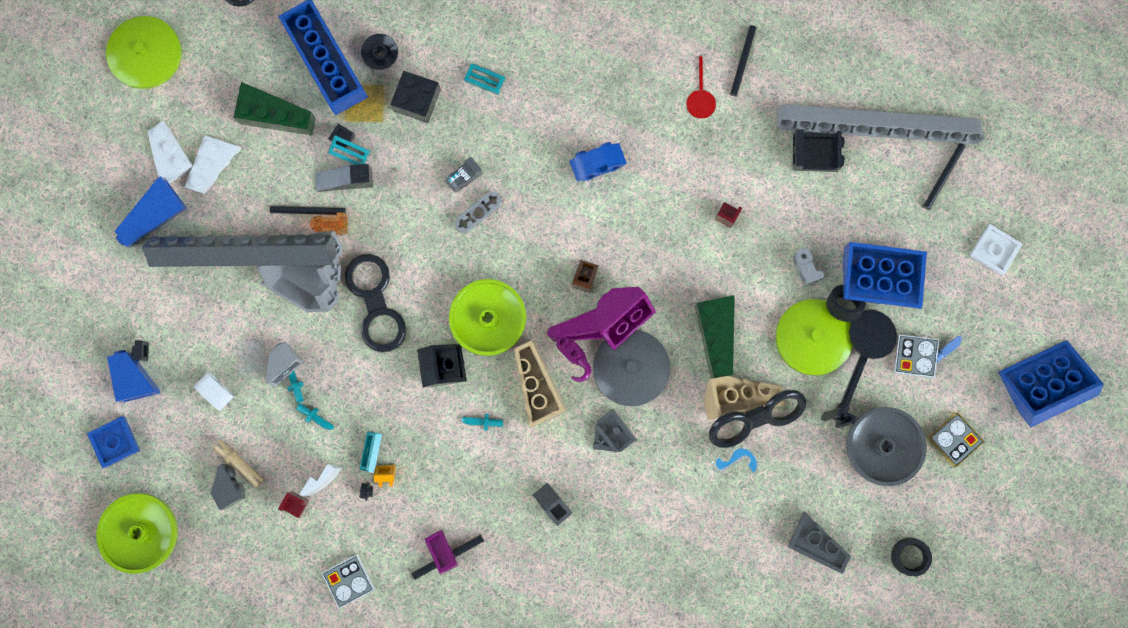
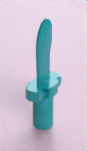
(295, 387)
(312, 415)
(486, 421)

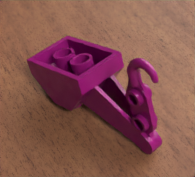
(614, 320)

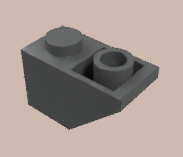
(226, 489)
(552, 504)

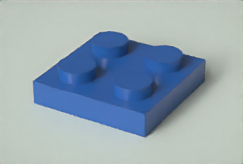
(113, 442)

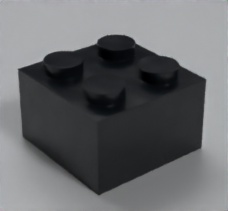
(415, 96)

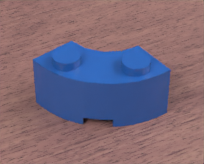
(597, 161)

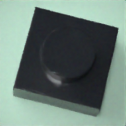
(343, 133)
(140, 350)

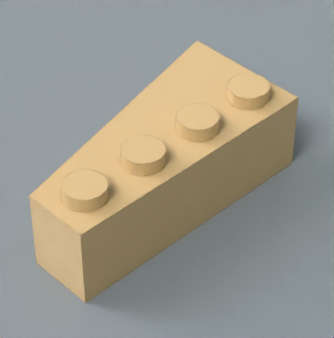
(539, 389)

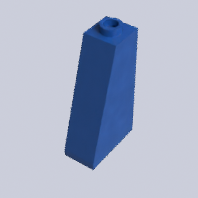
(150, 213)

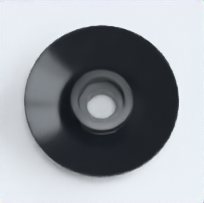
(376, 44)

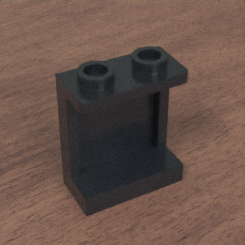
(818, 151)

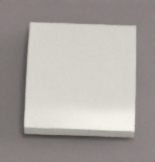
(316, 484)

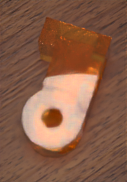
(338, 225)

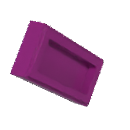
(441, 552)

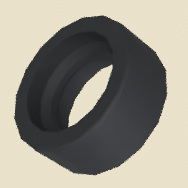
(840, 312)
(926, 562)

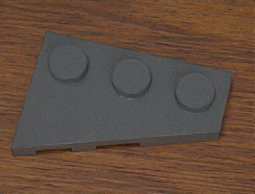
(816, 544)

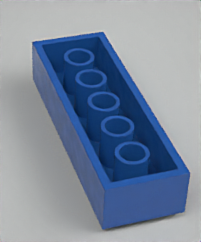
(323, 57)

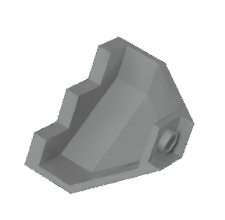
(306, 286)

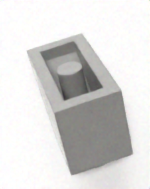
(281, 363)

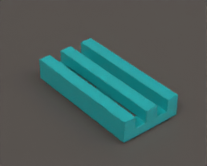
(484, 86)
(333, 145)
(370, 451)

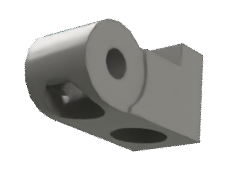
(806, 268)

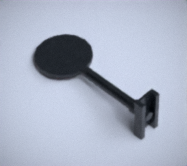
(873, 338)

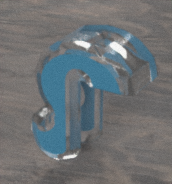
(733, 457)

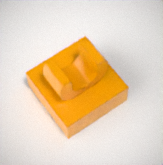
(384, 473)

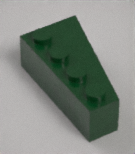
(270, 112)
(717, 333)

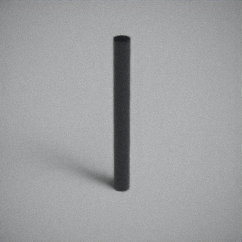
(743, 60)
(944, 176)
(307, 210)
(457, 551)

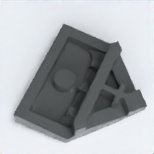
(612, 433)

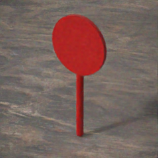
(701, 102)

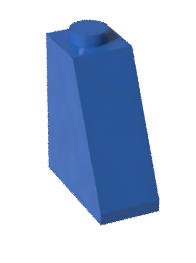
(129, 378)

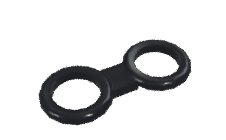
(375, 302)
(757, 417)

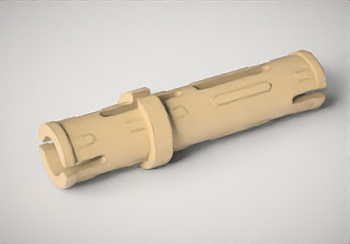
(231, 457)

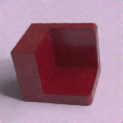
(728, 214)
(293, 504)

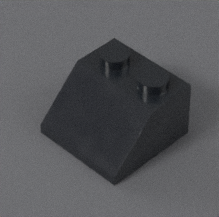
(441, 365)

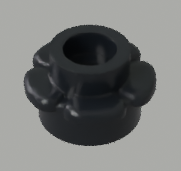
(365, 491)

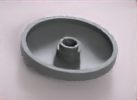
(633, 371)
(886, 446)

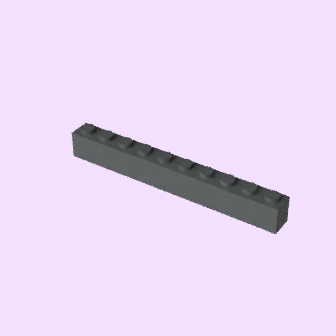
(240, 250)

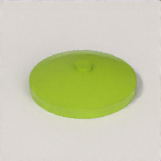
(143, 52)
(487, 317)
(812, 338)
(137, 533)

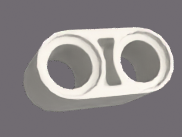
(213, 391)

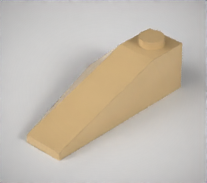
(738, 395)

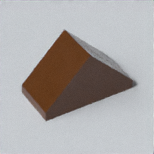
(585, 276)

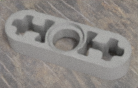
(464, 217)

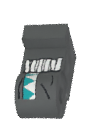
(464, 175)

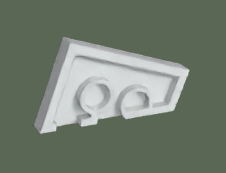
(167, 153)
(209, 163)

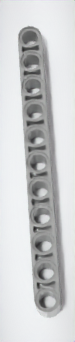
(880, 124)

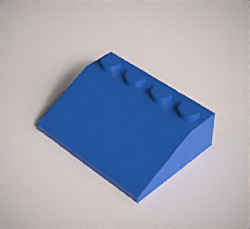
(884, 275)
(1050, 383)

